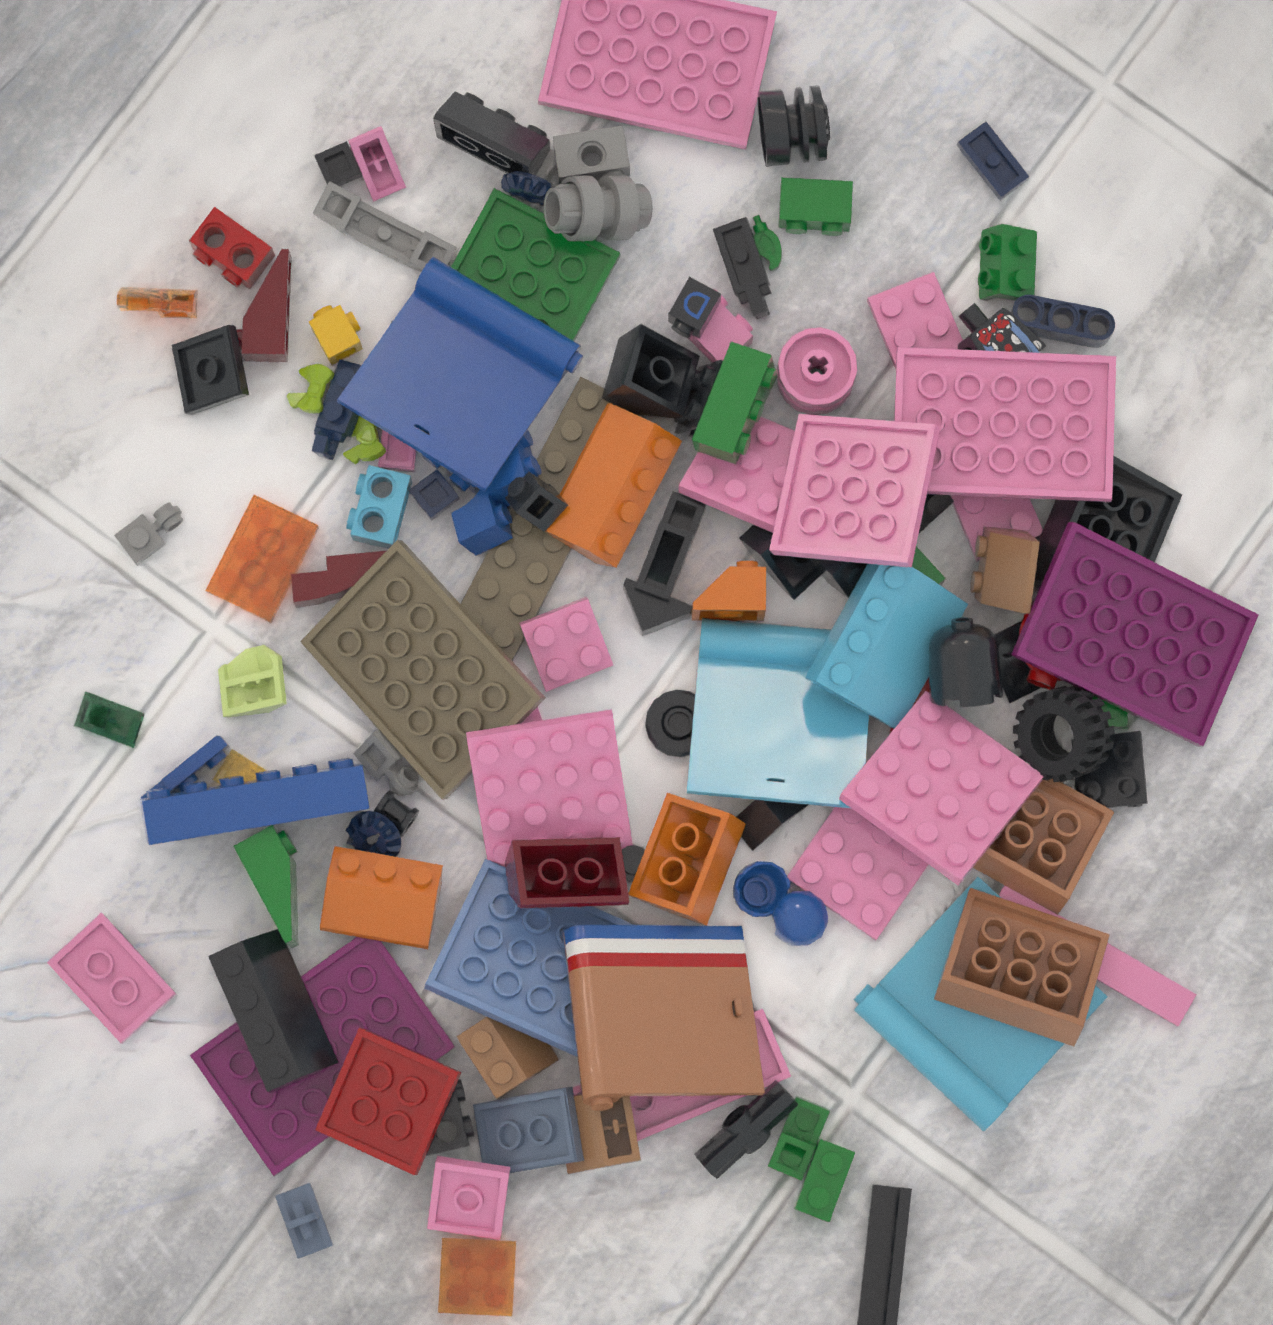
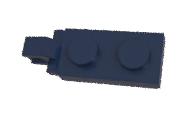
(335, 420)

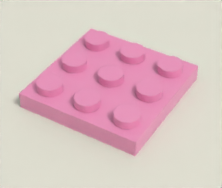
(750, 486)
(857, 871)

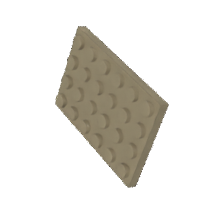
(420, 667)

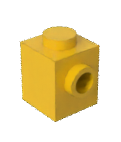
(336, 333)

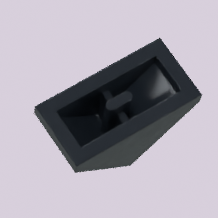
(653, 612)
(765, 819)

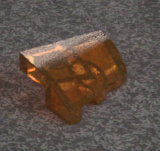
(167, 302)

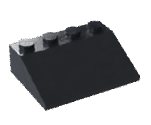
(1134, 517)

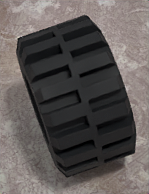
(1088, 726)

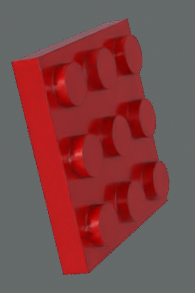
(388, 1101)

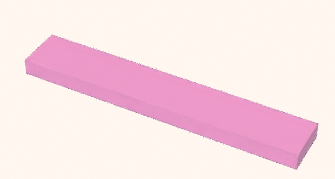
(1130, 976)

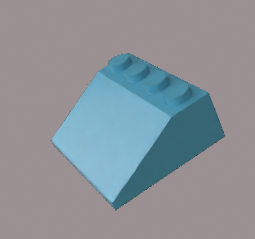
(882, 641)

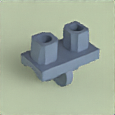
(304, 1220)

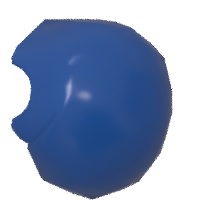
(760, 888)
(800, 918)

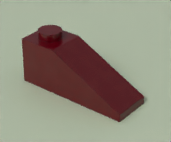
(266, 322)

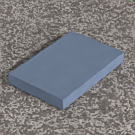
(529, 1130)

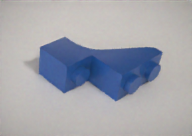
(485, 518)

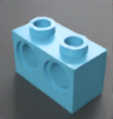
(389, 509)

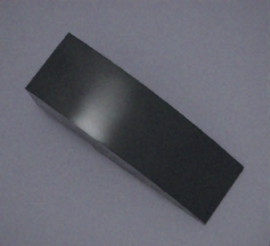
(670, 546)

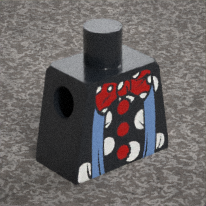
(998, 332)

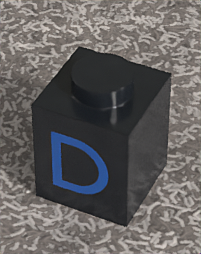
(693, 308)

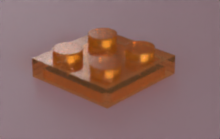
(477, 1277)

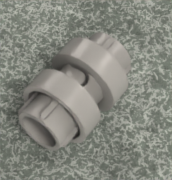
(606, 207)

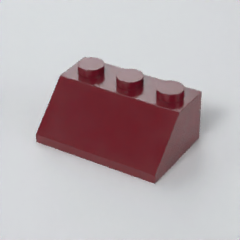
(566, 873)

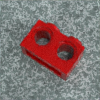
(236, 243)

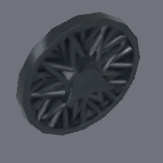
(671, 722)

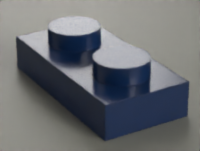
(993, 160)

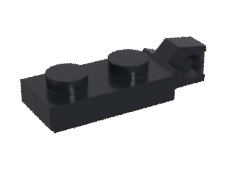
(744, 265)

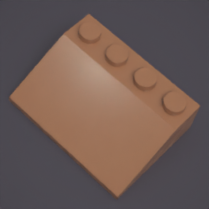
(1047, 844)
(1022, 967)

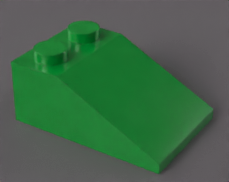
(273, 873)

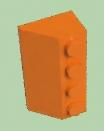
(613, 485)

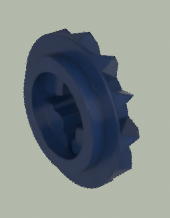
(525, 186)
(368, 824)

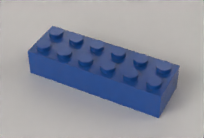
(254, 803)

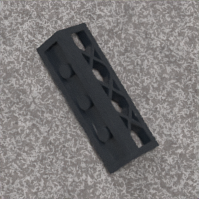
(884, 1255)

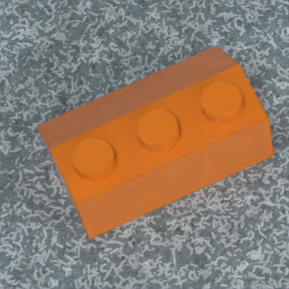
(687, 858)
(381, 897)

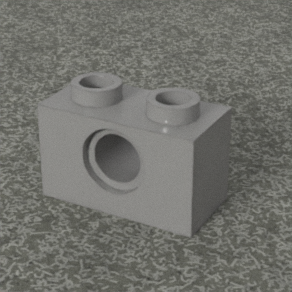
(606, 142)

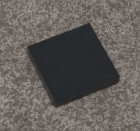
(210, 369)

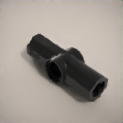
(746, 1129)

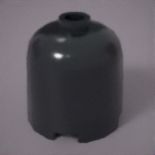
(964, 664)

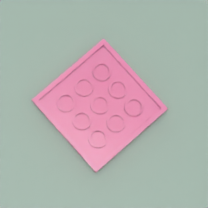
(855, 490)
(549, 781)
(941, 788)

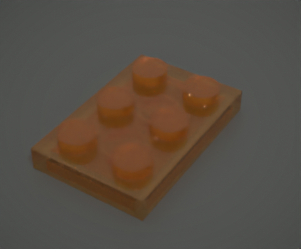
(261, 558)

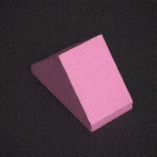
(376, 163)

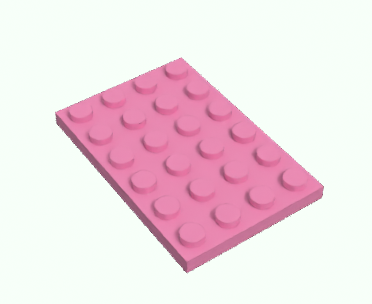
(661, 64)
(1013, 421)

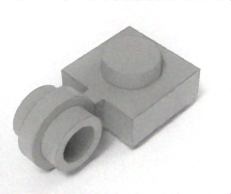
(142, 539)
(381, 759)

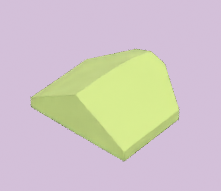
(252, 683)

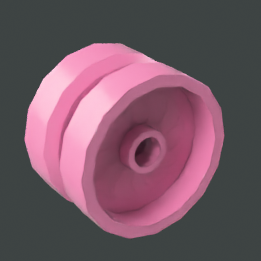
(820, 350)

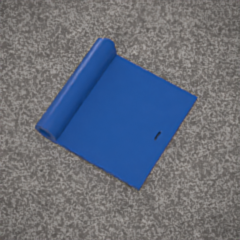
(461, 372)

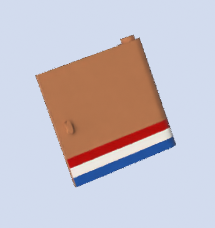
(660, 1012)

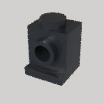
(529, 495)

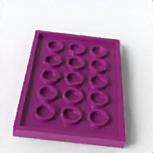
(1135, 634)
(349, 991)

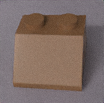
(1005, 568)
(505, 1055)

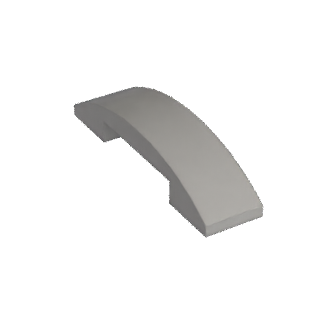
(379, 230)

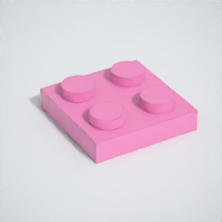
(566, 644)
(468, 1197)

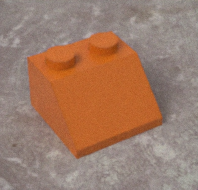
(734, 595)

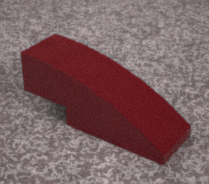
(333, 584)

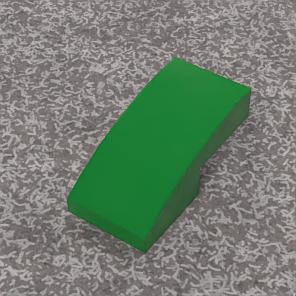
(799, 1138)

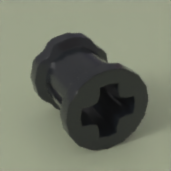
(397, 812)

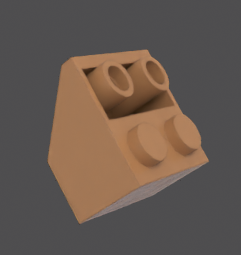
(606, 1136)

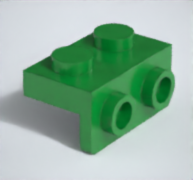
(1007, 262)

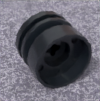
(793, 125)

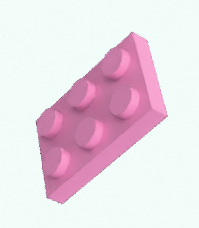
(111, 978)

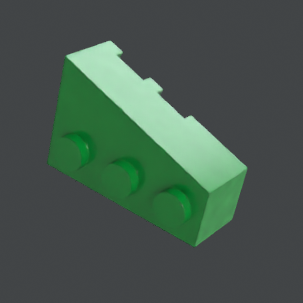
(735, 403)

